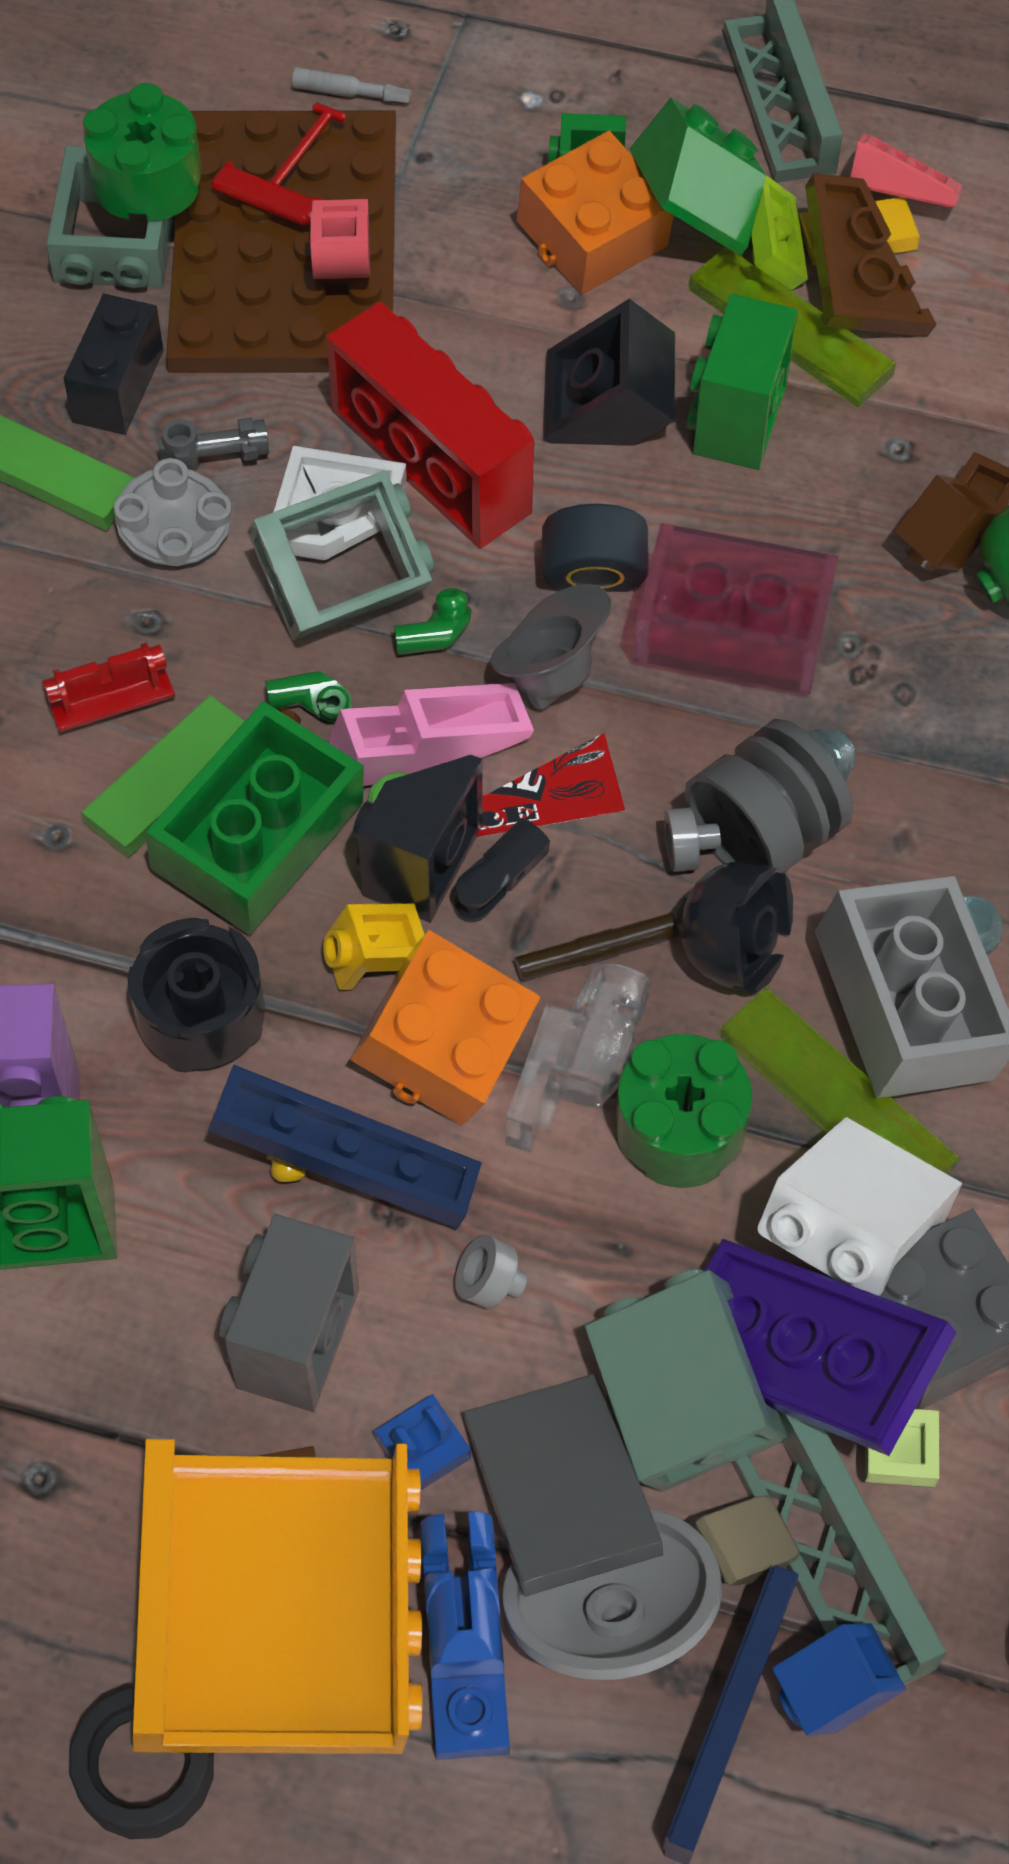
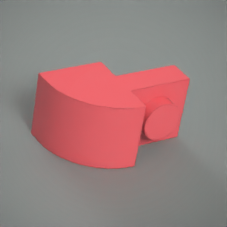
(340, 239)

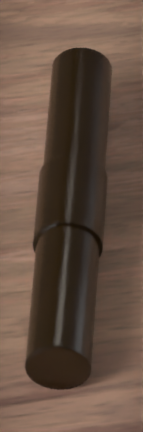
(596, 946)

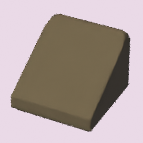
(748, 1540)

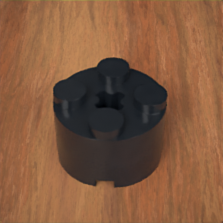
(197, 994)

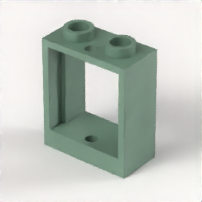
(85, 258)
(284, 574)

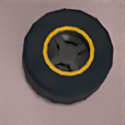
(595, 547)

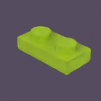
(778, 236)

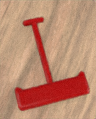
(269, 194)

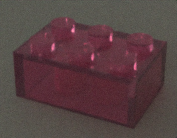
(734, 608)

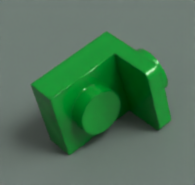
(581, 128)

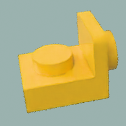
(370, 940)

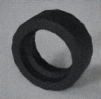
(114, 1816)

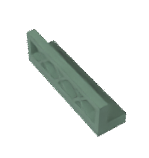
(802, 81)
(860, 1543)

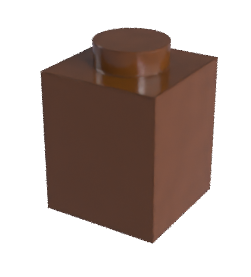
(945, 524)

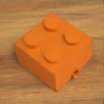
(593, 213)
(445, 1029)

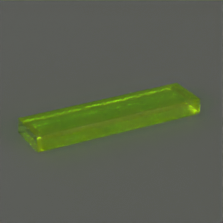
(826, 353)
(823, 1079)

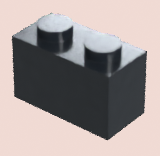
(114, 364)

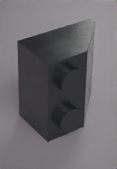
(611, 380)
(420, 834)

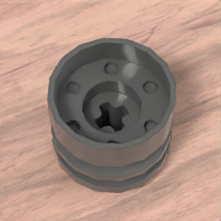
(771, 797)

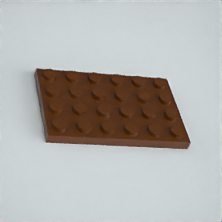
(245, 275)

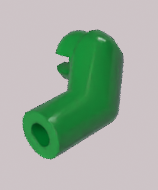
(311, 691)

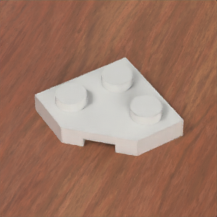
(320, 471)

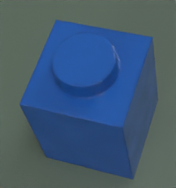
(837, 1679)

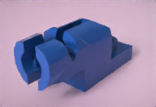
(465, 1643)

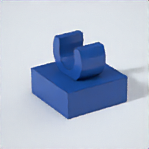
(430, 1438)

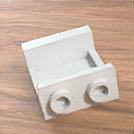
(856, 1205)

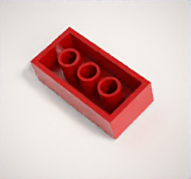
(426, 414)

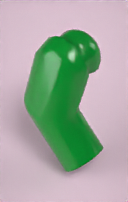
(441, 628)

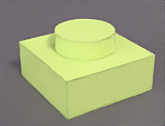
(913, 1458)

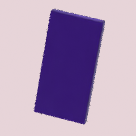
(830, 1347)

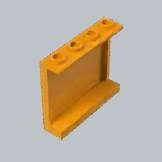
(276, 1604)

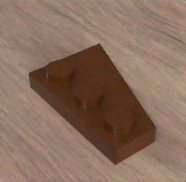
(855, 264)

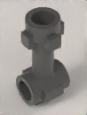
(183, 443)

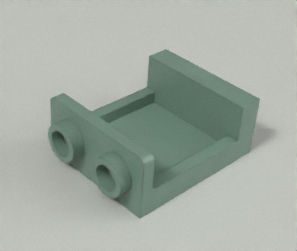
(682, 1380)

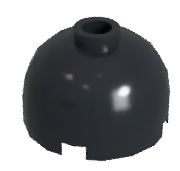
(734, 924)

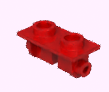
(108, 688)

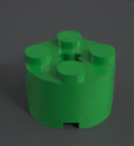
(143, 154)
(689, 1076)

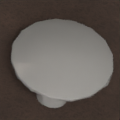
(172, 515)

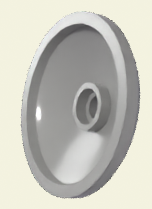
(625, 1617)

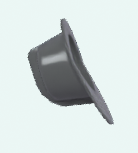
(553, 645)

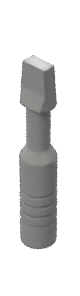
(346, 85)

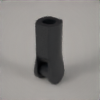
(499, 870)

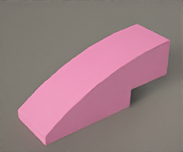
(432, 728)

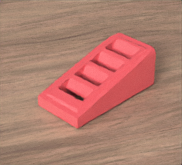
(901, 175)

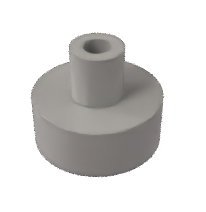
(686, 838)
(489, 1272)

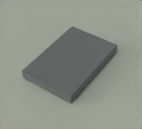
(562, 1485)

